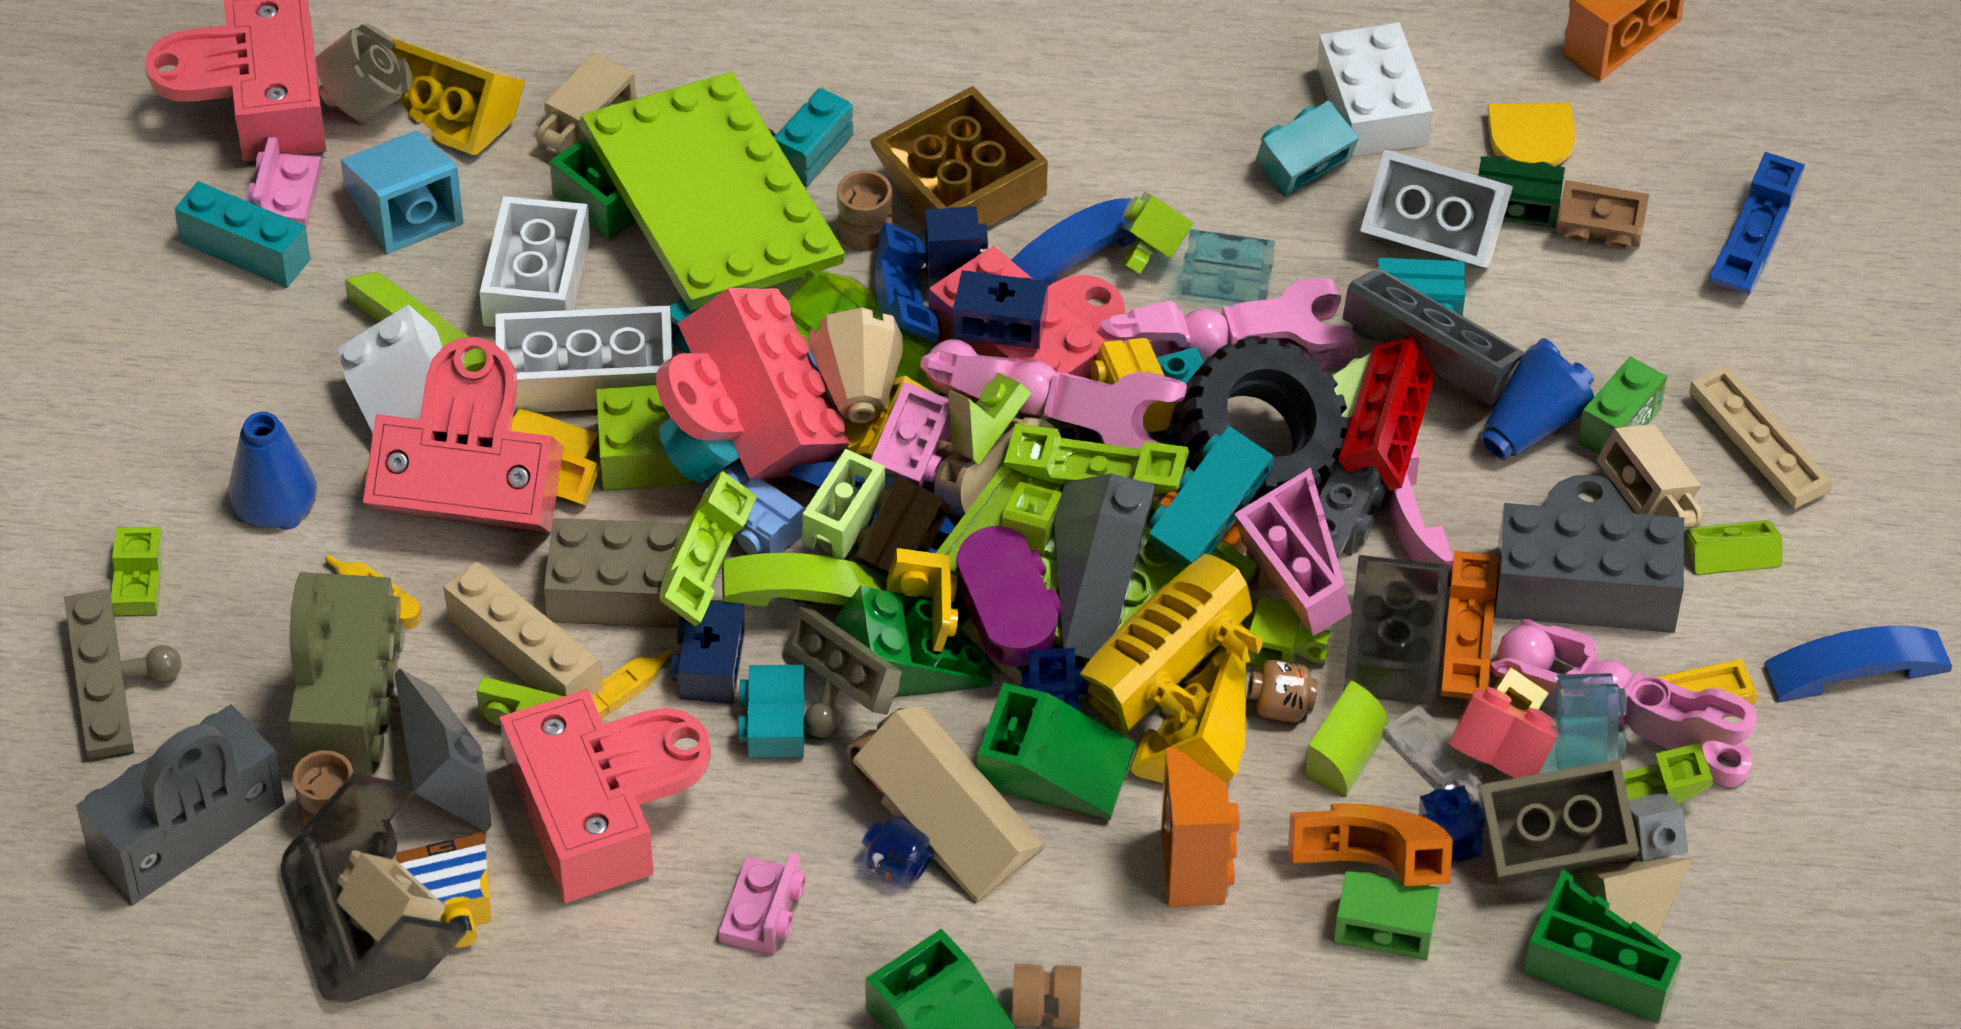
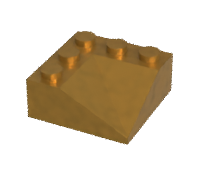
(963, 158)

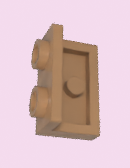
(1602, 214)

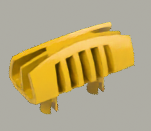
(1167, 641)

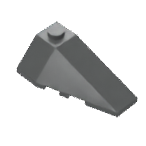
(1097, 550)
(442, 753)

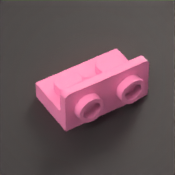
(285, 182)
(914, 435)
(762, 904)

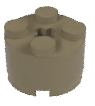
(362, 73)

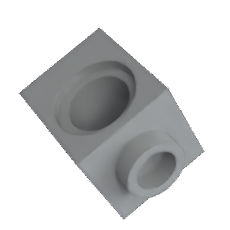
(1658, 826)

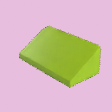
(1734, 547)

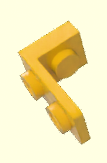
(928, 576)

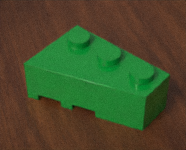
(1601, 954)

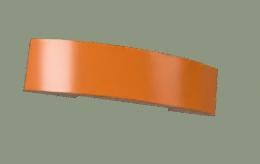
(1469, 624)

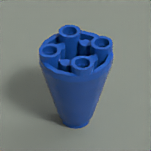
(1537, 401)
(269, 476)

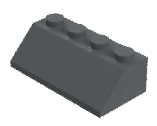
(1454, 346)

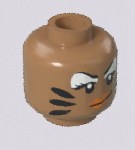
(1282, 691)

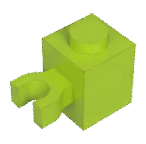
(1155, 227)
(1284, 635)

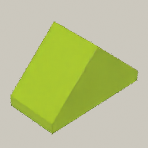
(1032, 514)

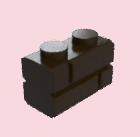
(905, 520)

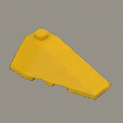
(457, 98)
(1213, 734)

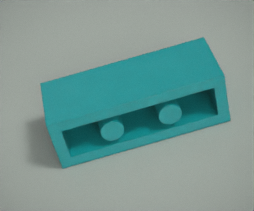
(242, 234)
(1210, 496)

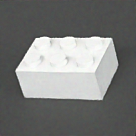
(1375, 87)
(1436, 208)
(534, 257)

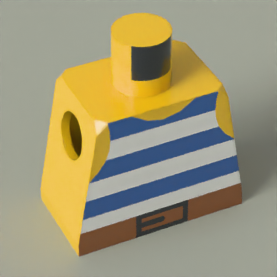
(457, 876)

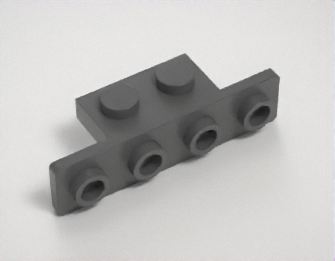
(1349, 505)

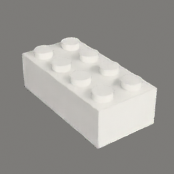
(574, 352)

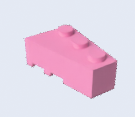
(1296, 552)

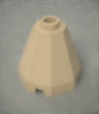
(857, 360)

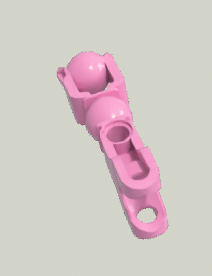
(1288, 318)
(1109, 409)
(1654, 706)

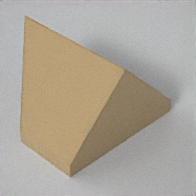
(1638, 888)

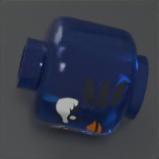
(897, 851)

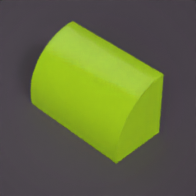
(1346, 740)

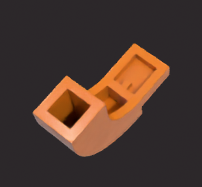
(1379, 835)

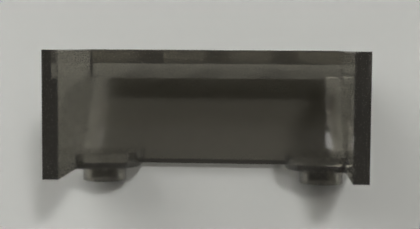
(339, 953)

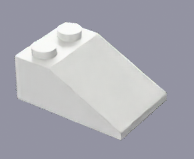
(390, 365)

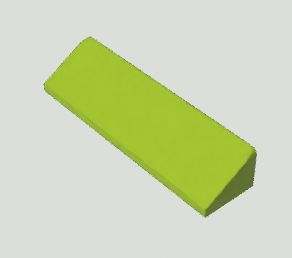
(382, 298)

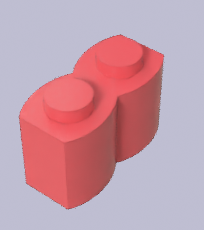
(1504, 735)

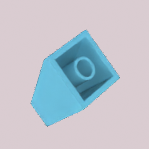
(404, 190)

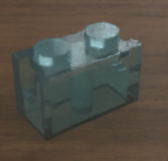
(1227, 267)
(1588, 720)

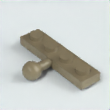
(845, 666)
(102, 673)

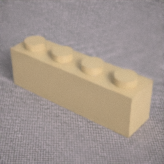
(519, 634)

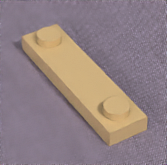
(1760, 436)

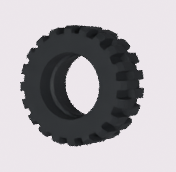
(1285, 382)

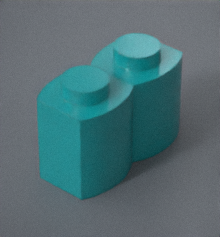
(774, 711)

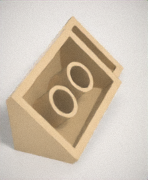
(947, 799)

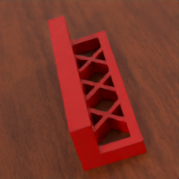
(1389, 411)

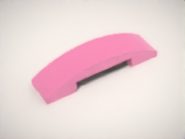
(1419, 542)

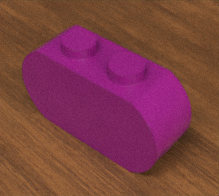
(1007, 594)

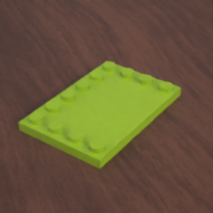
(711, 189)

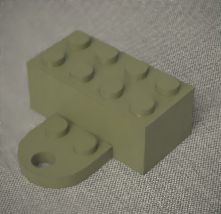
(343, 665)

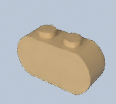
(962, 480)

